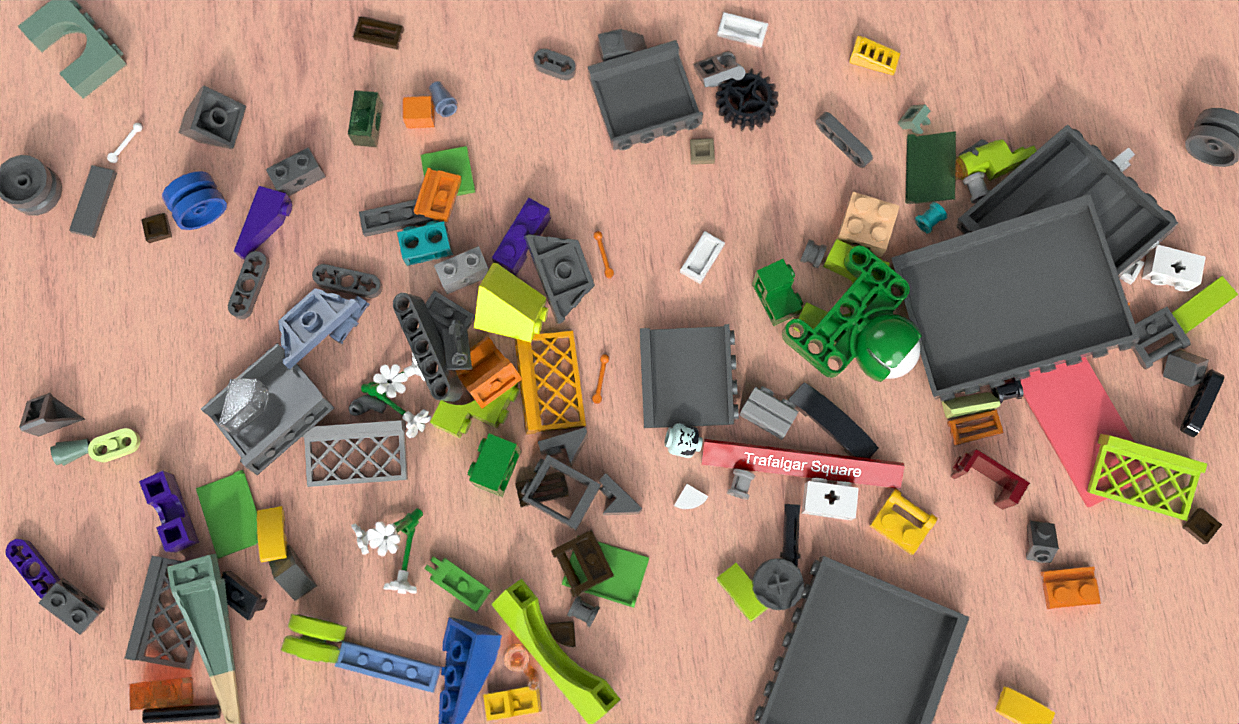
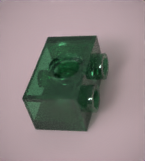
(365, 118)

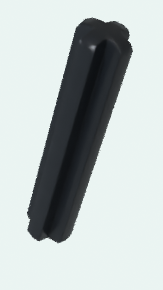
(185, 713)

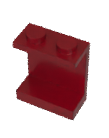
(1012, 484)

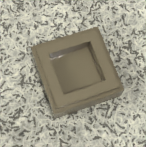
(702, 151)

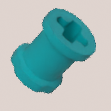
(931, 217)

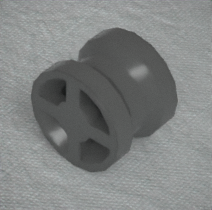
(813, 253)

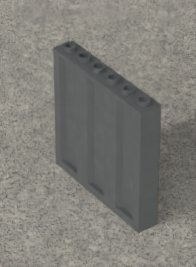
(1068, 170)

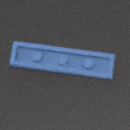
(388, 666)

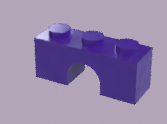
(513, 248)
(165, 496)

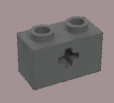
(296, 172)

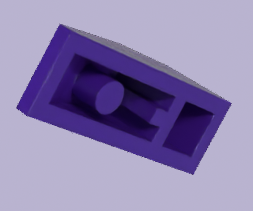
(263, 219)

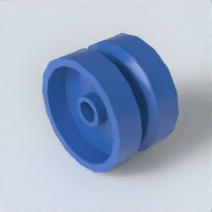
(194, 200)

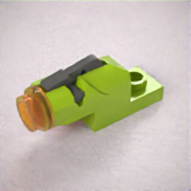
(990, 158)

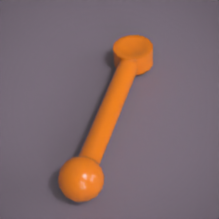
(609, 273)
(597, 397)

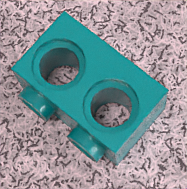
(425, 249)

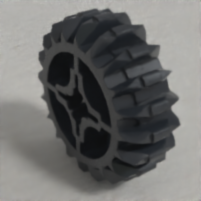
(763, 109)

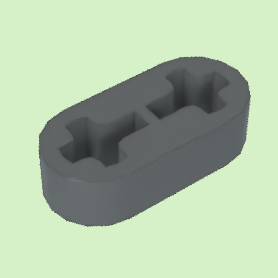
(554, 64)

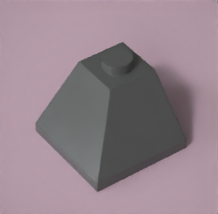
(213, 119)

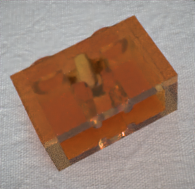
(161, 693)

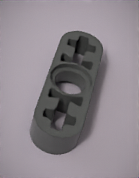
(844, 139)
(261, 271)
(342, 272)

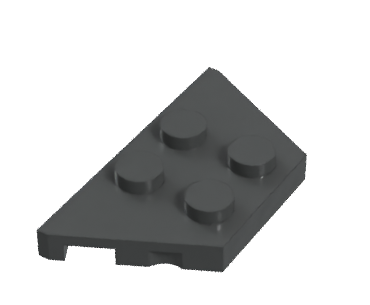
(561, 272)

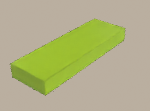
(1204, 304)

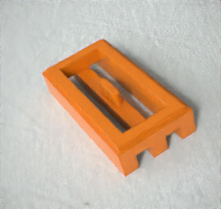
(956, 432)

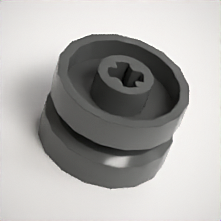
(1215, 137)
(29, 185)

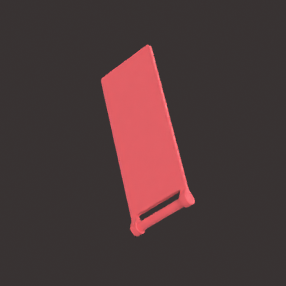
(1073, 415)

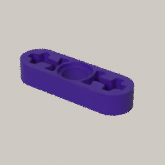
(23, 565)

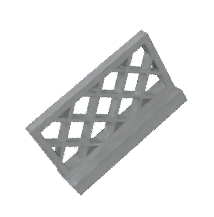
(355, 431)

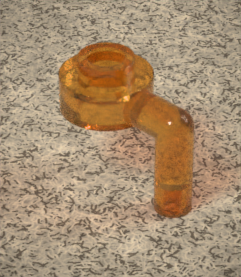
(521, 664)

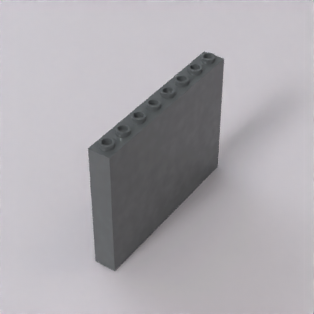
(1016, 299)
(861, 653)

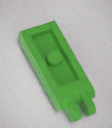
(458, 583)

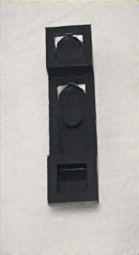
(833, 421)

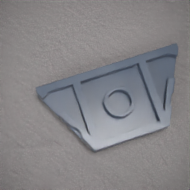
(312, 322)

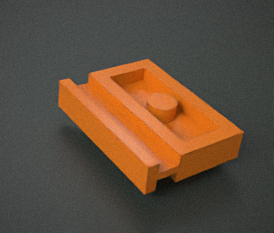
(437, 195)
(1070, 587)

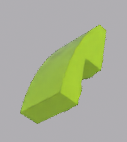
(740, 589)

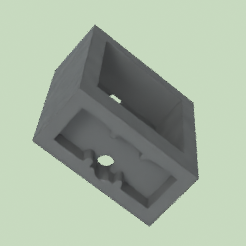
(541, 469)

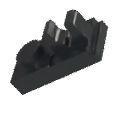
(241, 596)

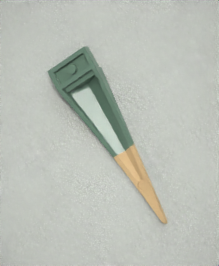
(205, 609)

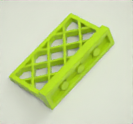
(1152, 456)

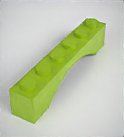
(585, 691)

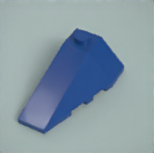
(469, 659)

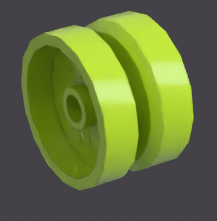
(313, 643)

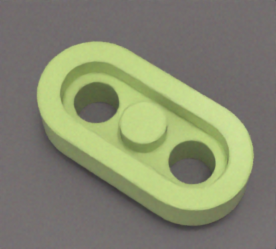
(115, 445)

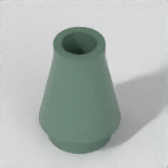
(68, 451)

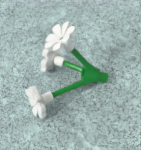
(388, 383)
(387, 539)

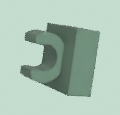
(914, 117)

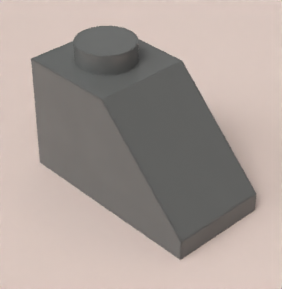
(619, 43)

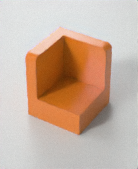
(419, 112)

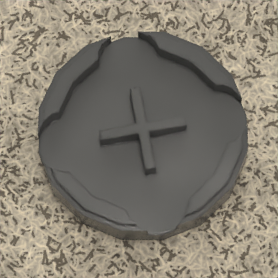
(778, 584)

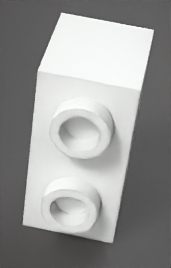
(1173, 268)
(842, 508)

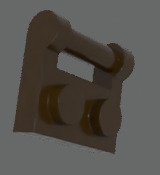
(590, 559)

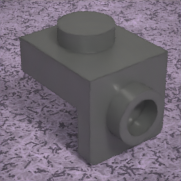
(1042, 542)

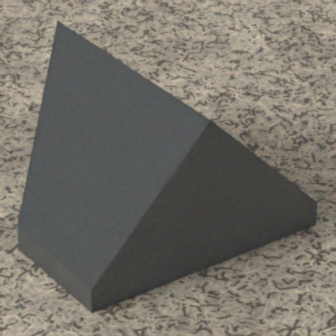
(47, 415)

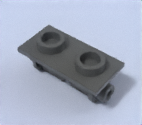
(457, 347)

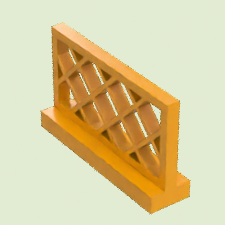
(528, 386)

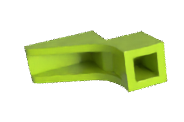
(456, 418)

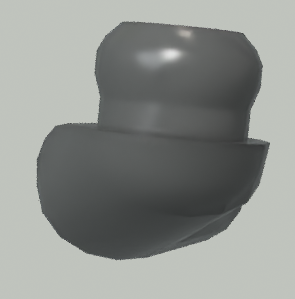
(365, 404)

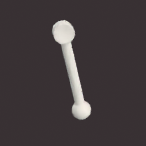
(113, 157)

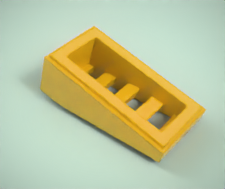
(865, 61)

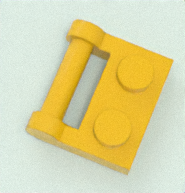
(898, 528)

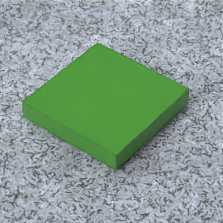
(452, 161)

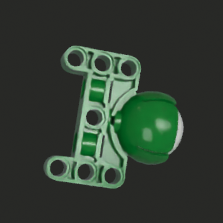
(881, 343)

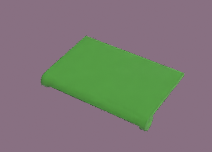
(229, 514)
(627, 579)

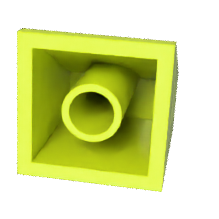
(509, 306)

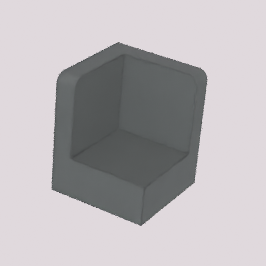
(1185, 368)

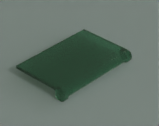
(930, 168)

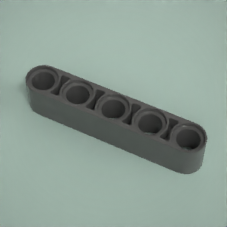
(418, 341)

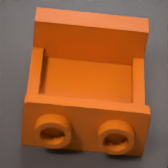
(490, 373)

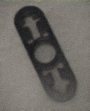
(1202, 403)

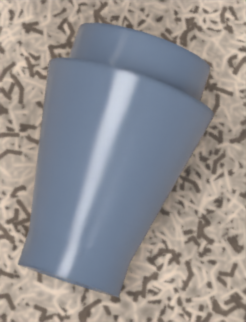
(443, 101)

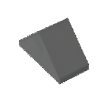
(292, 575)

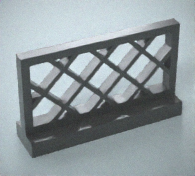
(147, 614)

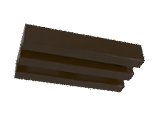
(394, 40)
(519, 485)

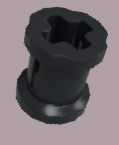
(1009, 390)

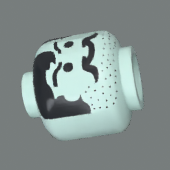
(683, 440)

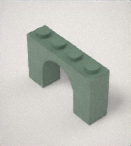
(99, 58)

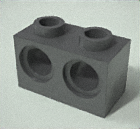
(71, 606)

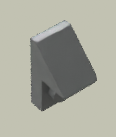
(571, 441)
(623, 504)

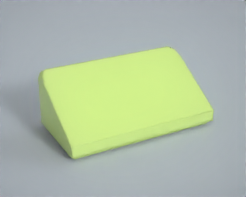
(970, 404)

